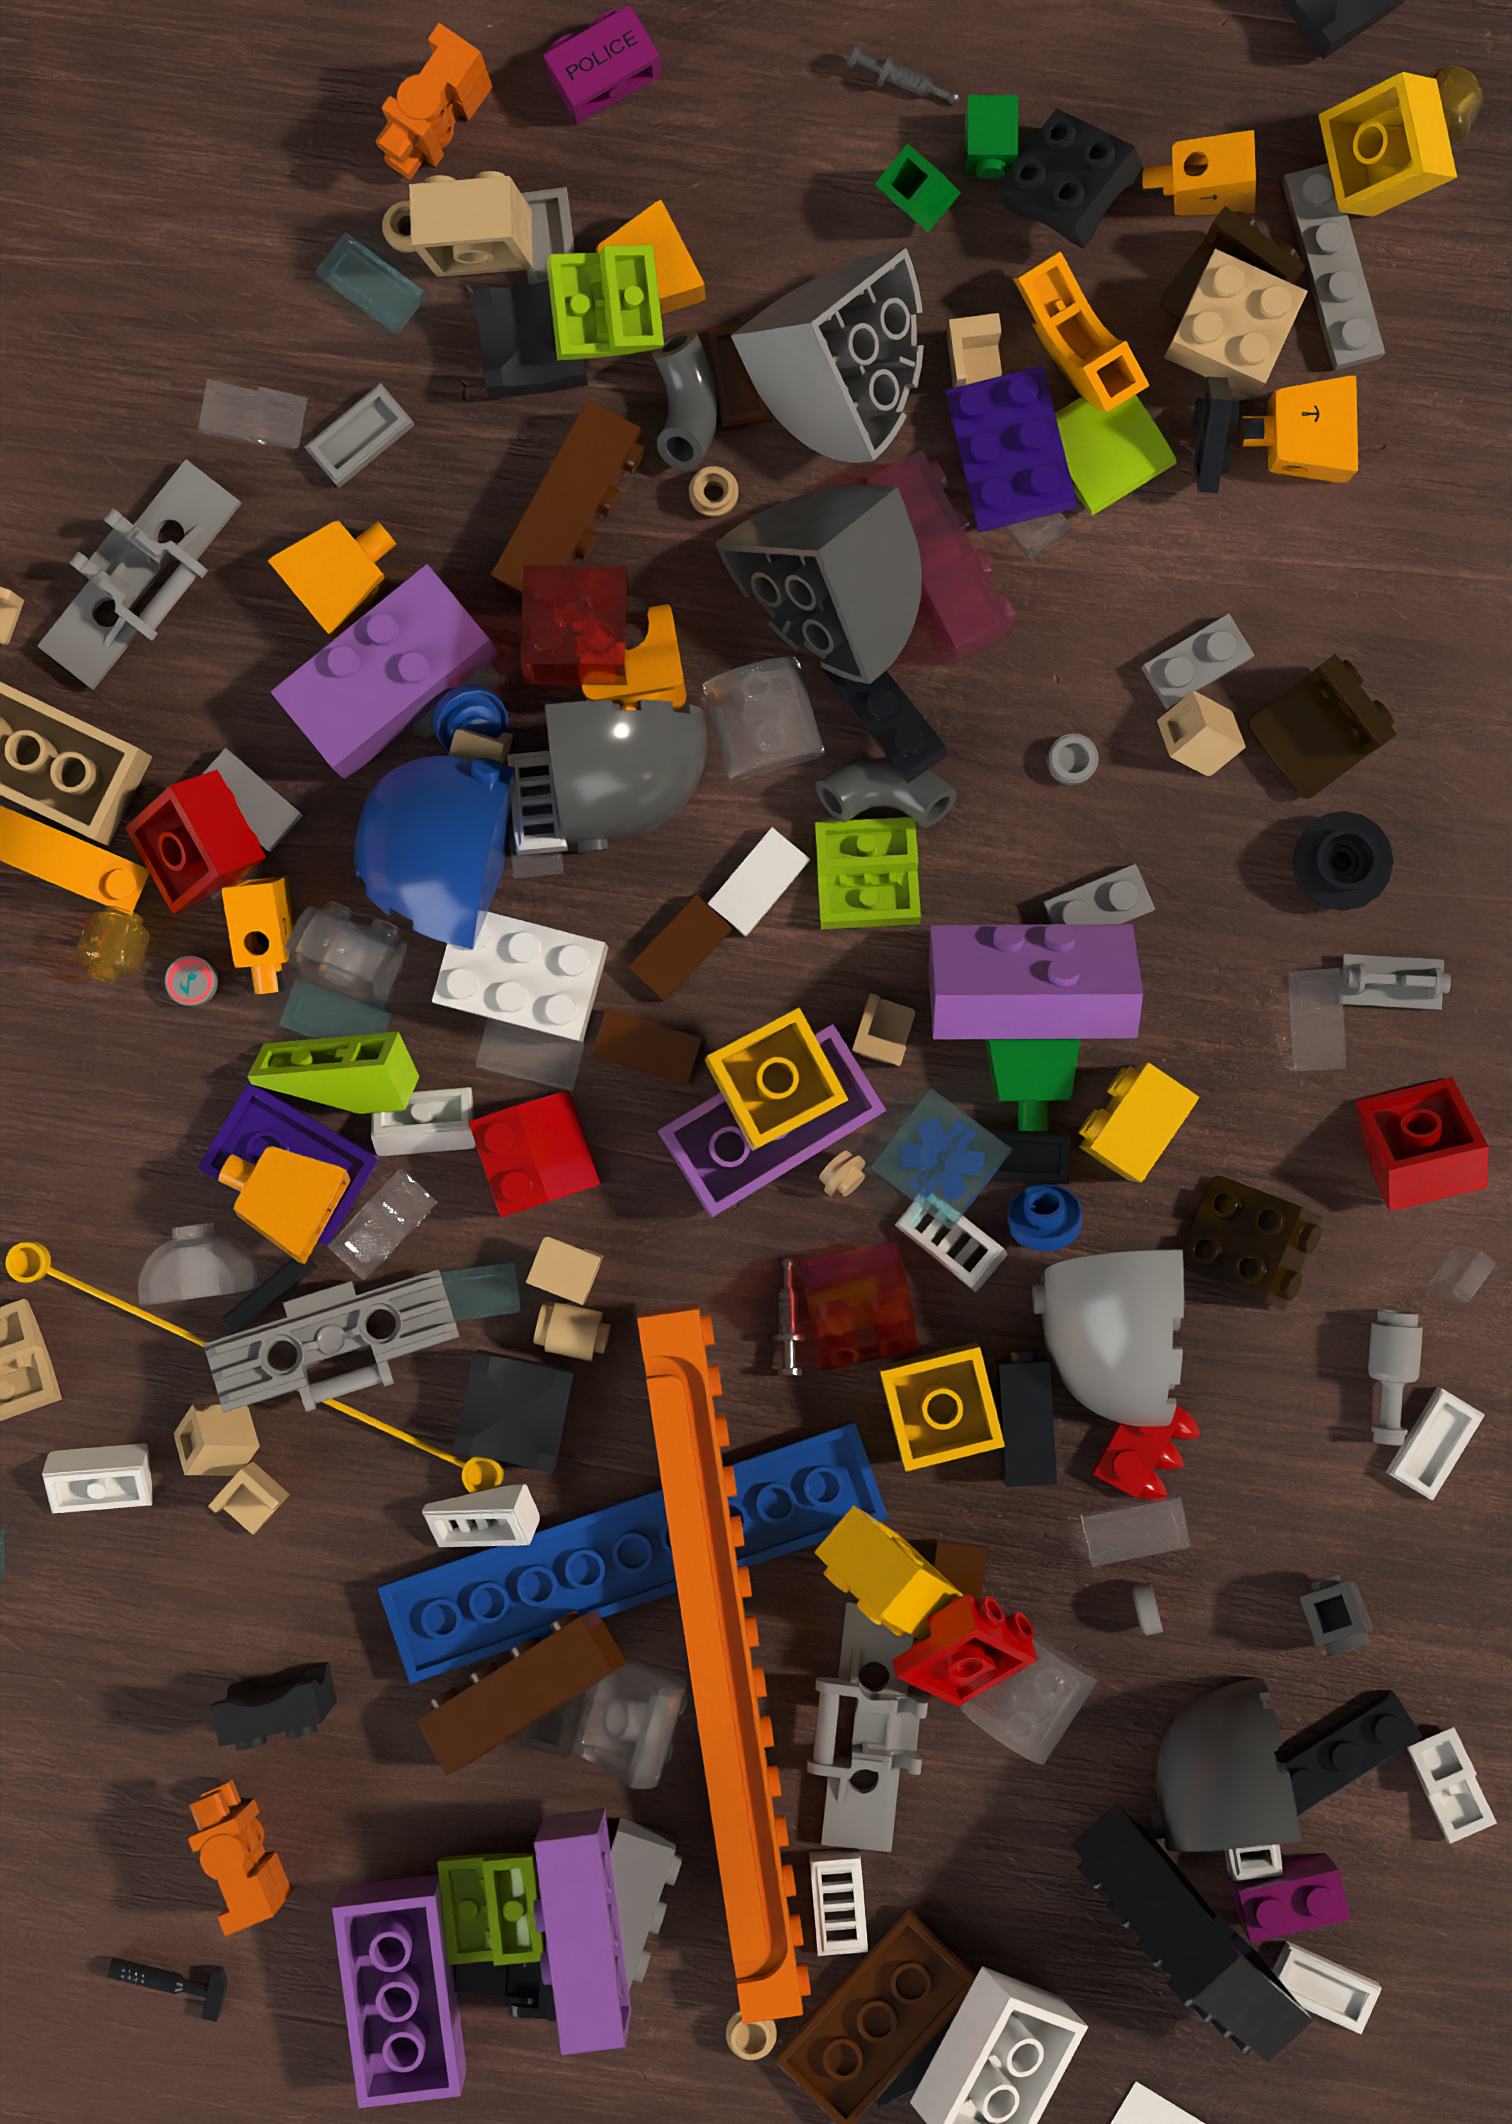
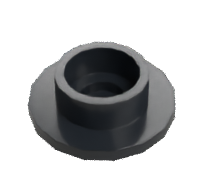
(1367, 858)

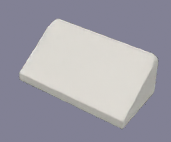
(429, 1124)
(98, 1478)

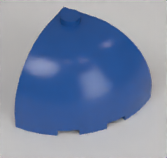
(437, 843)

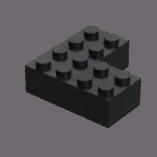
(1181, 1932)

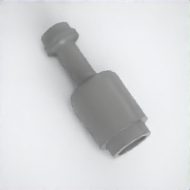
(1394, 1362)

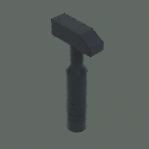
(174, 1983)

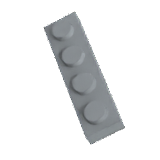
(1333, 268)

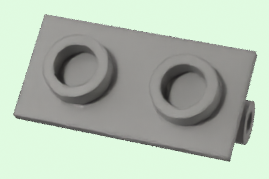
(1394, 981)

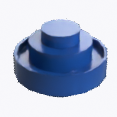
(472, 709)
(1044, 1217)

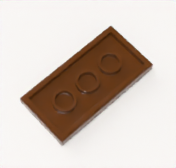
(877, 2019)

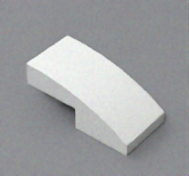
(1451, 1785)

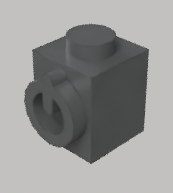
(1337, 1615)

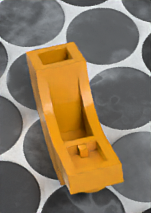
(1075, 338)
(69, 861)

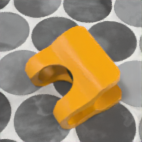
(652, 667)

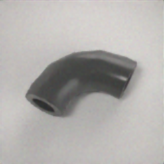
(690, 400)
(878, 784)

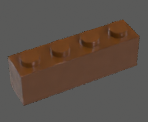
(572, 496)
(521, 1691)

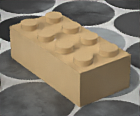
(66, 766)

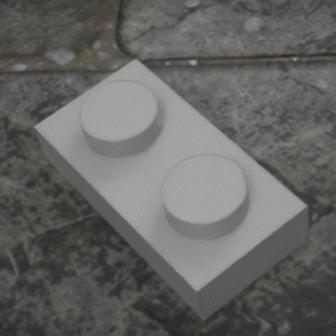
(1197, 661)
(1104, 901)

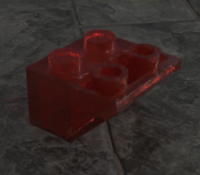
(859, 1305)

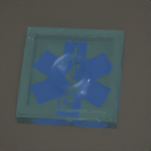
(941, 1158)

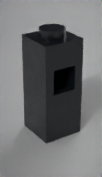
(1026, 1419)

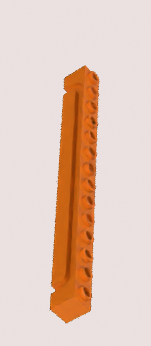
(721, 1662)

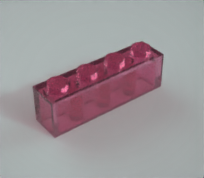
(952, 573)

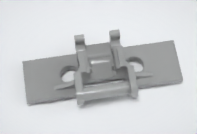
(128, 567)
(325, 1327)
(881, 1737)

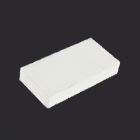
(759, 882)
(1435, 1443)
(1327, 1987)

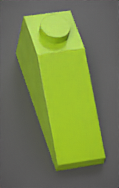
(344, 1072)

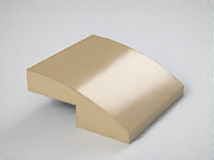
(25, 1365)

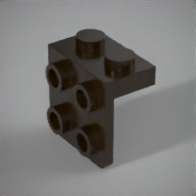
(1240, 238)
(1322, 727)
(1251, 1241)

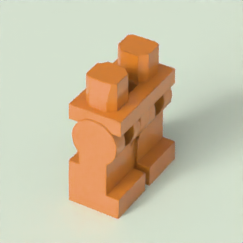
(432, 102)
(235, 1856)

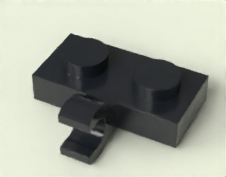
(1213, 418)

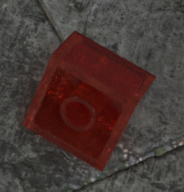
(575, 625)

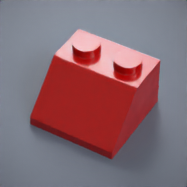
(195, 840)
(1423, 1144)
(534, 1153)

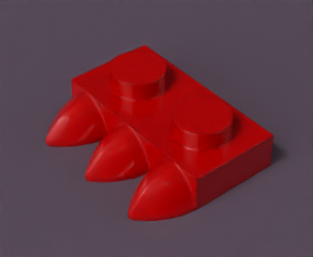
(1137, 1450)

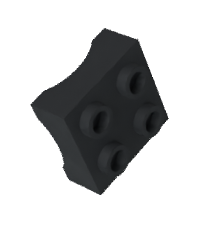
(1336, 22)
(1070, 176)
(520, 342)
(514, 1410)
(265, 1710)

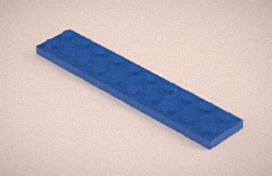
(618, 1556)

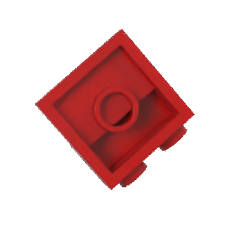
(968, 1650)

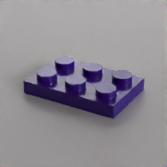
(1011, 449)
(265, 1121)

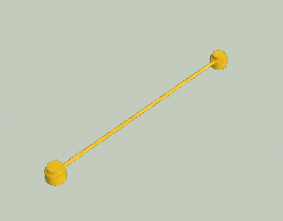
(32, 1261)

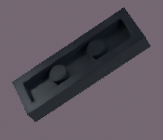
(892, 723)
(1349, 1750)

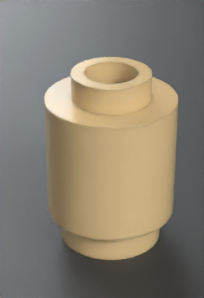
(571, 1331)

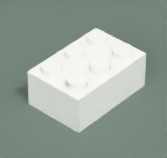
(524, 976)
(999, 2055)

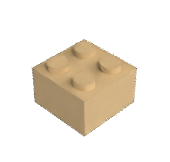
(471, 224)
(1235, 323)

